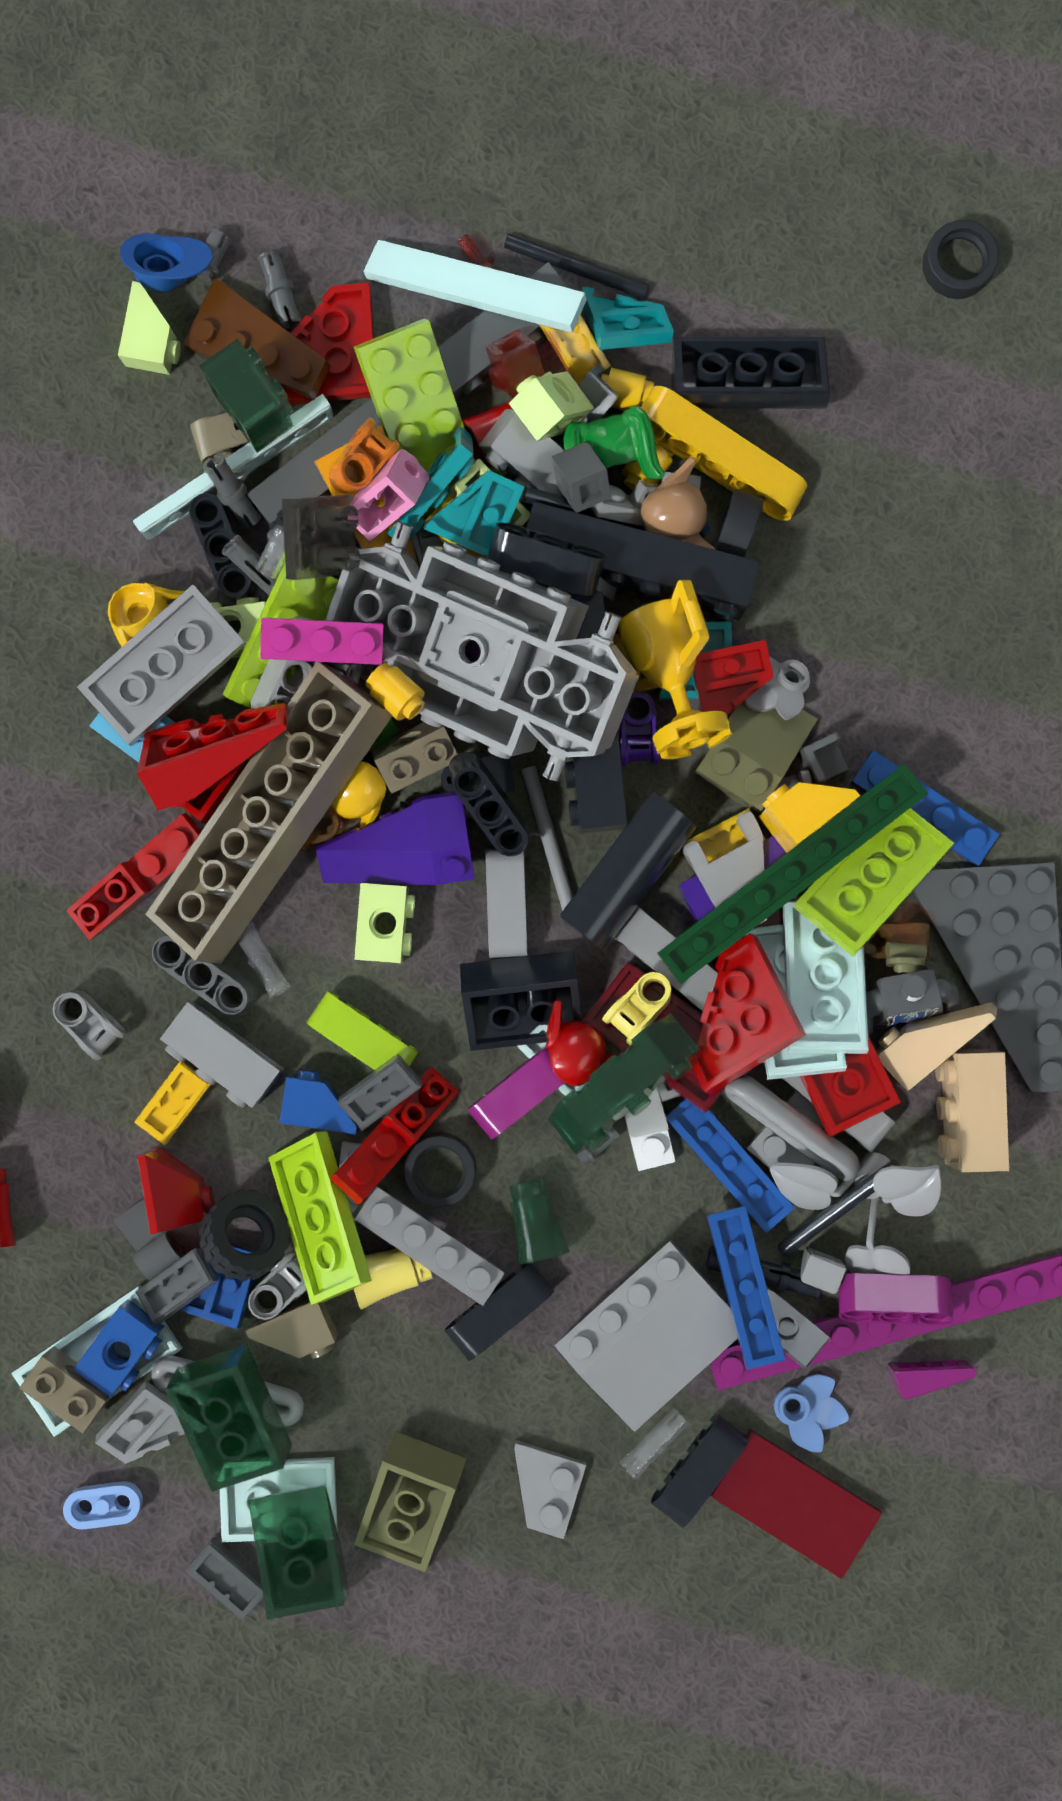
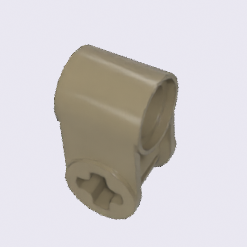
(216, 436)

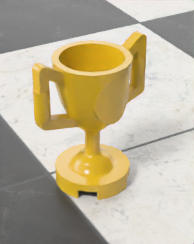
(664, 646)

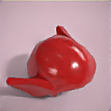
(574, 1048)

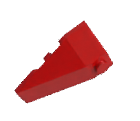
(189, 758)

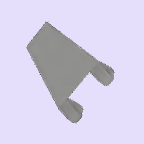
(733, 870)

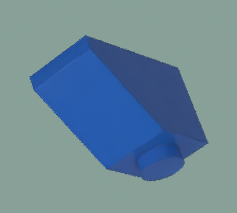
(313, 1104)

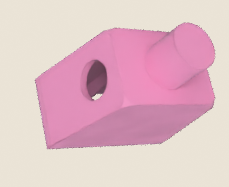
(400, 485)

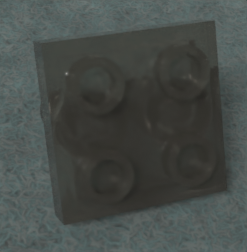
(319, 536)

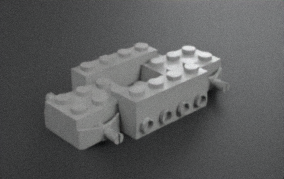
(531, 668)

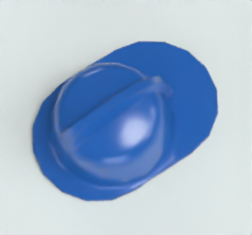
(164, 261)

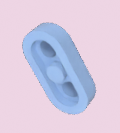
(105, 1506)

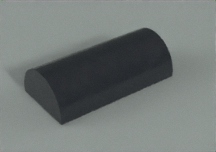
(751, 372)
(628, 871)

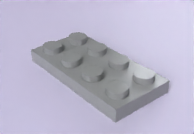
(161, 665)

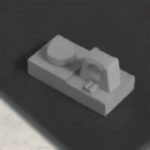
(625, 507)

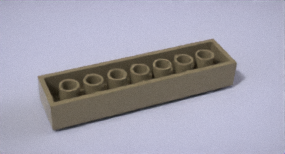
(268, 815)

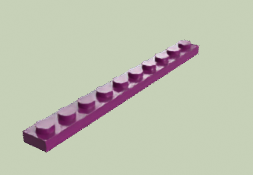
(971, 1300)

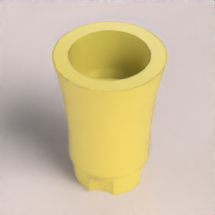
(390, 1273)

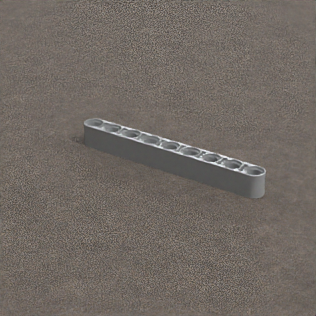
(647, 937)

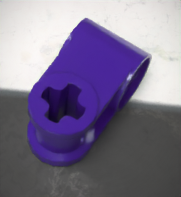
(638, 733)

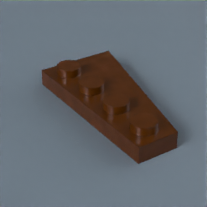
(229, 316)

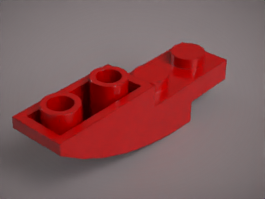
(134, 880)
(394, 1136)

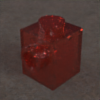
(513, 361)

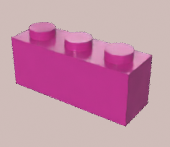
(321, 641)

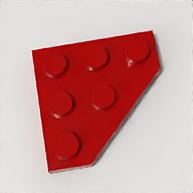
(332, 332)
(743, 1017)

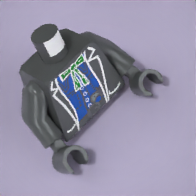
(909, 998)

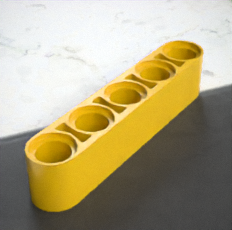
(723, 453)

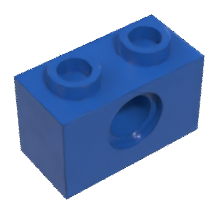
(100, 1362)

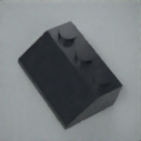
(515, 996)

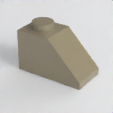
(297, 1330)

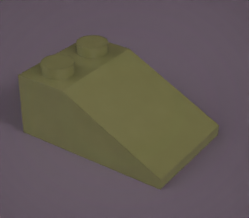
(755, 755)
(410, 1501)

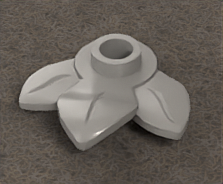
(780, 692)

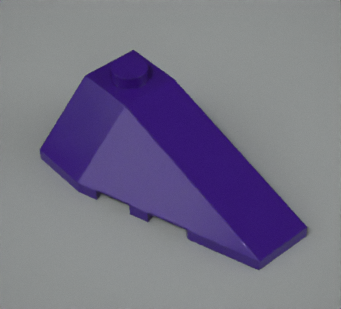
(412, 847)

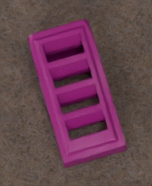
(920, 1378)

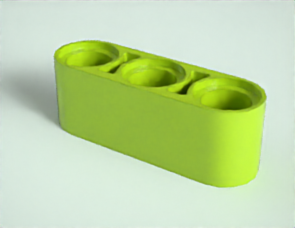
(358, 1034)

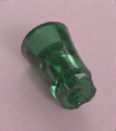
(535, 1222)

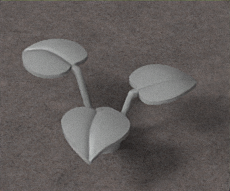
(908, 1189)

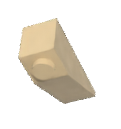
(928, 1042)

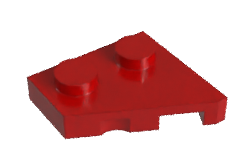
(731, 675)

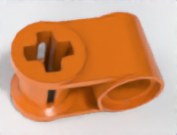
(367, 453)

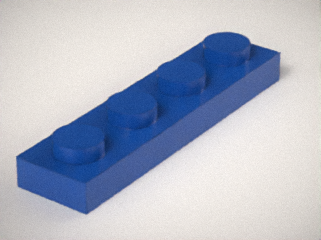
(970, 836)
(730, 1164)
(745, 1287)

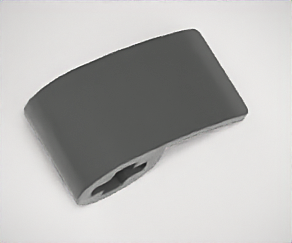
(153, 1251)

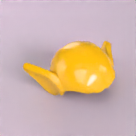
(137, 606)
(361, 795)

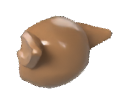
(676, 508)

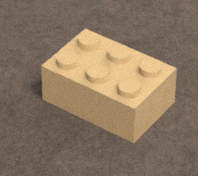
(973, 1111)

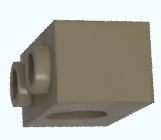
(413, 755)
(64, 1390)

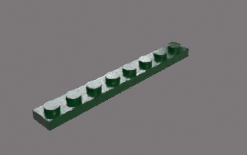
(792, 873)

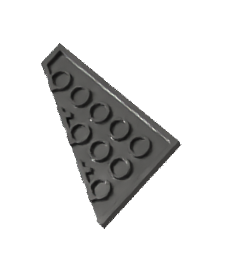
(1007, 947)

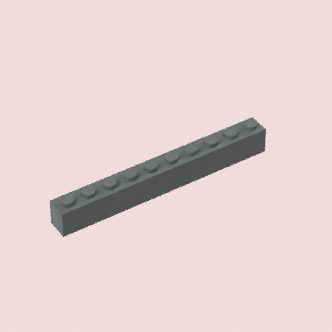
(466, 369)

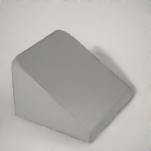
(822, 1270)

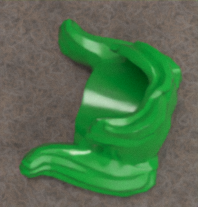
(619, 440)

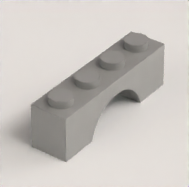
(428, 1245)

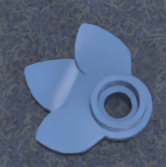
(815, 1411)

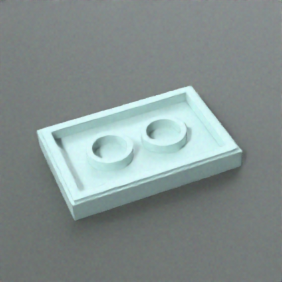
(295, 1475)

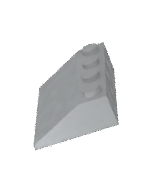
(650, 1336)

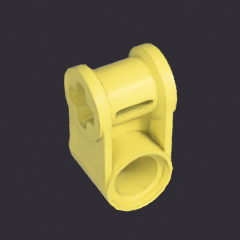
(637, 1007)

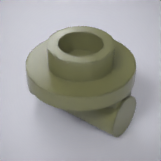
(905, 956)

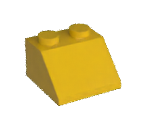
(802, 810)

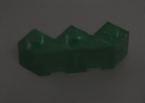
(624, 1084)

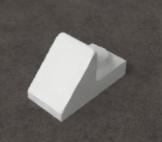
(650, 1135)

